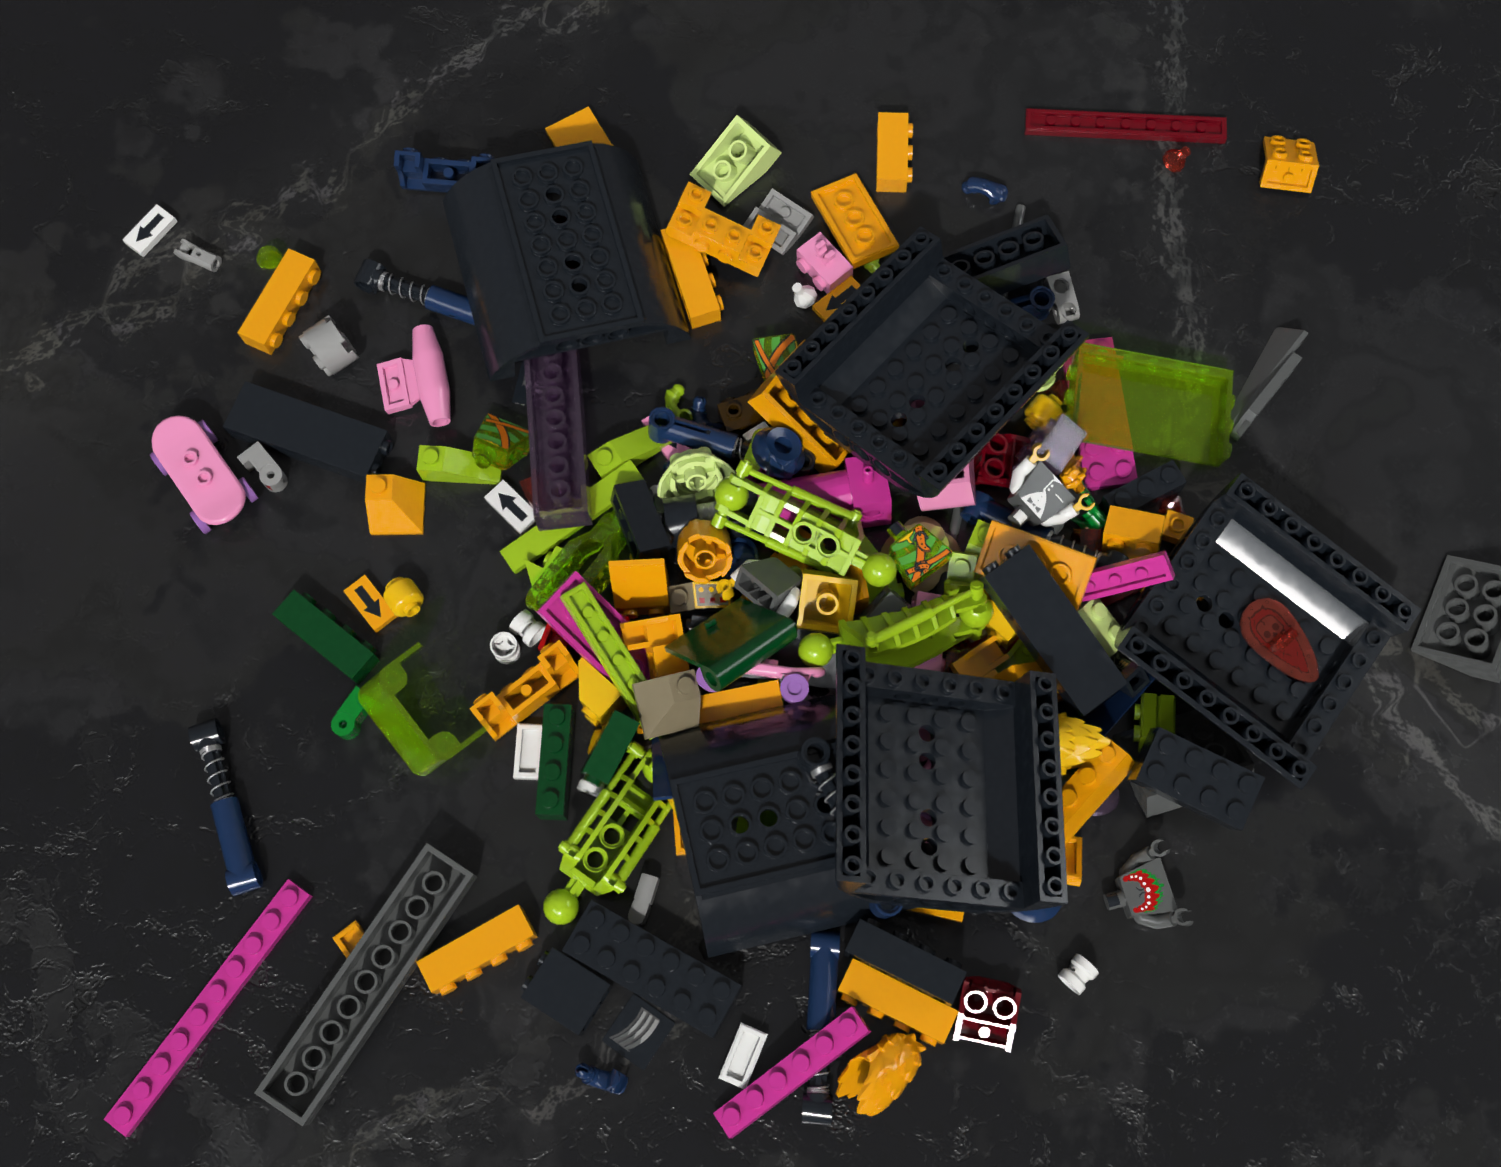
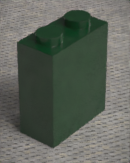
(609, 749)

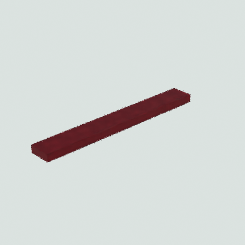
(1126, 126)

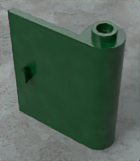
(734, 641)

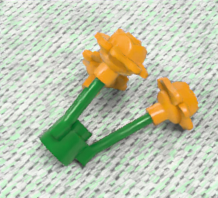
(1072, 478)

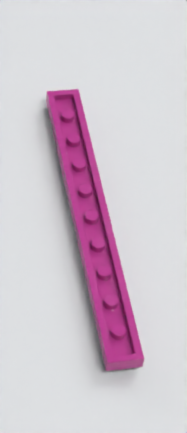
(207, 1008)

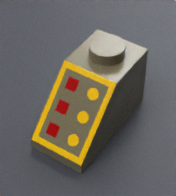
(695, 597)

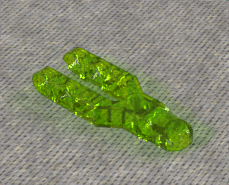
(575, 553)

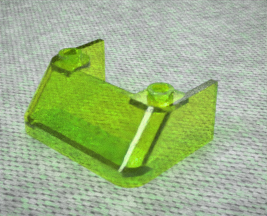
(397, 725)

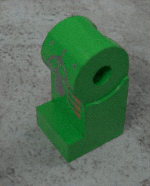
(349, 717)

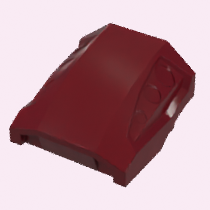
(1000, 457)
(987, 1012)

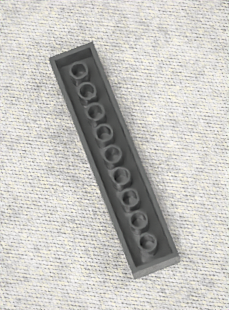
(365, 986)

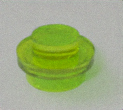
(268, 257)

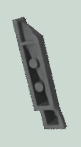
(1267, 376)

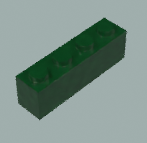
(327, 637)
(555, 762)

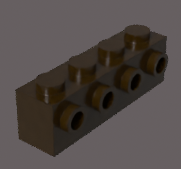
(739, 415)

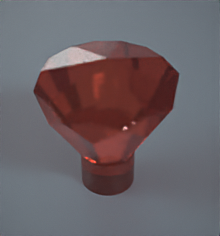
(1175, 159)
(1058, 389)
(1172, 503)

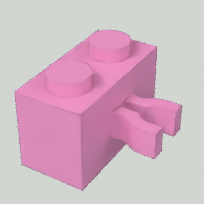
(823, 263)

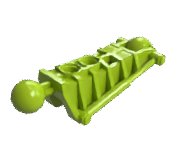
(733, 494)
(908, 635)
(562, 904)

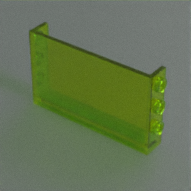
(1151, 404)

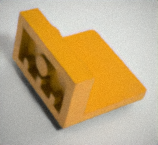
(1289, 164)

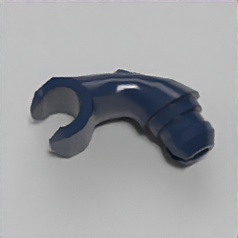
(994, 191)
(699, 413)
(611, 1081)

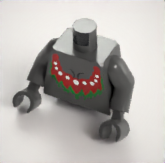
(1146, 891)

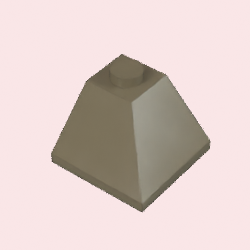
(668, 703)

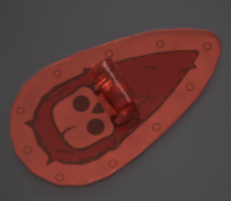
(1279, 639)

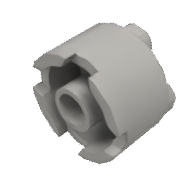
(329, 345)

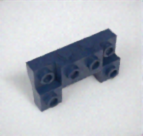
(435, 173)

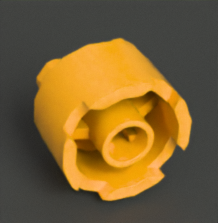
(704, 551)

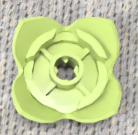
(693, 472)

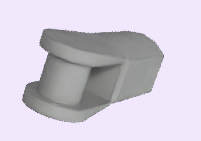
(198, 256)
(643, 899)

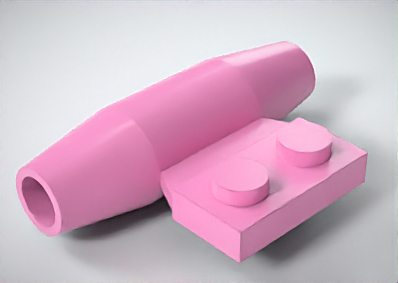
(422, 378)

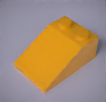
(640, 587)

